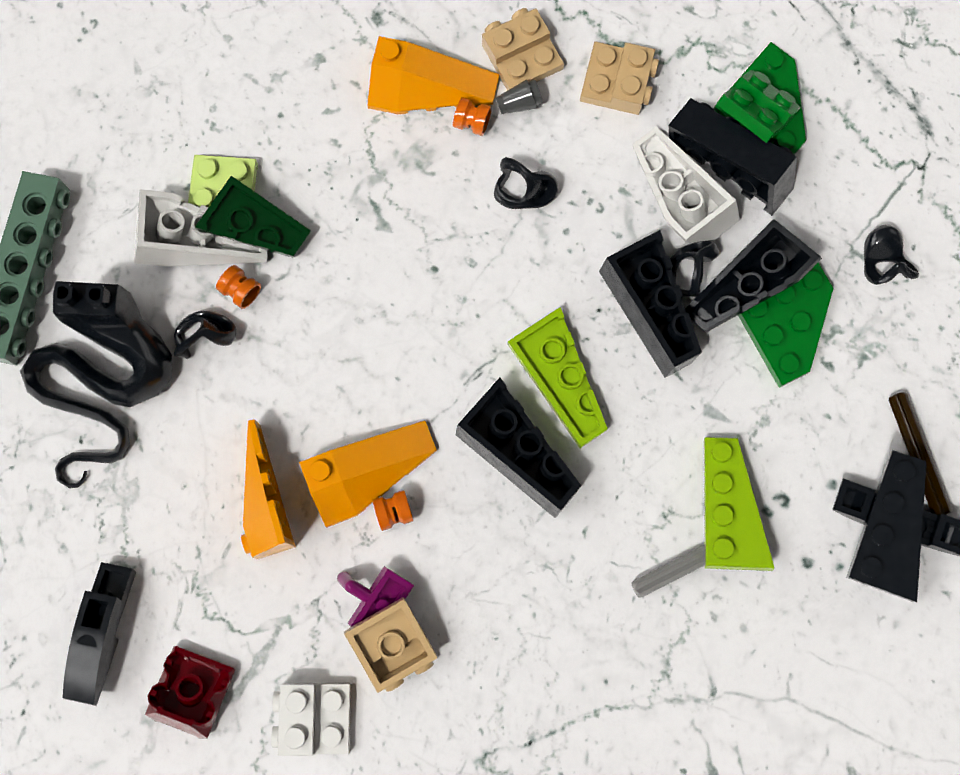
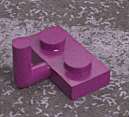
(384, 591)

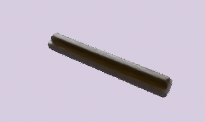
(918, 448)

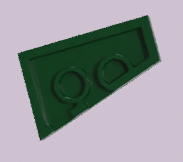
(252, 220)

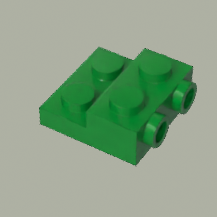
(759, 105)

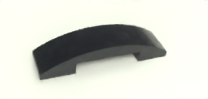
(938, 531)

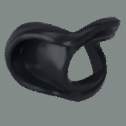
(540, 186)
(886, 245)
(699, 252)
(213, 327)

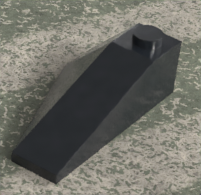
(759, 271)

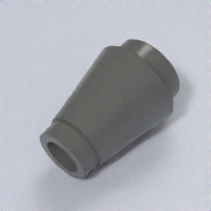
(520, 97)

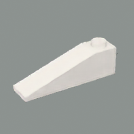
(685, 193)
(169, 235)

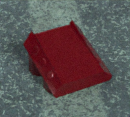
(189, 692)

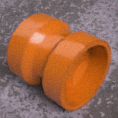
(469, 115)
(238, 286)
(385, 512)

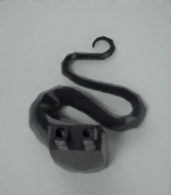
(114, 322)

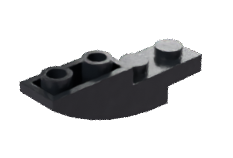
(94, 634)

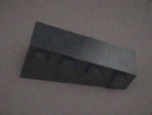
(735, 153)
(653, 302)
(517, 449)
(892, 533)

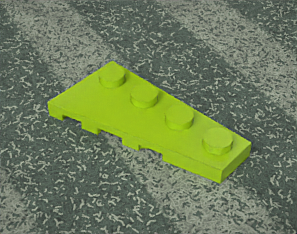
(554, 366)
(731, 517)

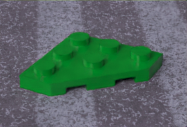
(783, 76)
(790, 326)

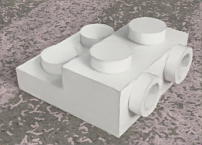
(312, 719)

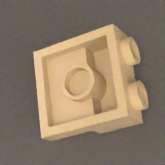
(521, 48)
(619, 77)
(391, 646)

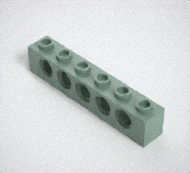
(23, 222)

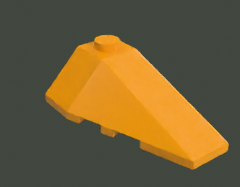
(417, 78)
(355, 474)
(264, 513)

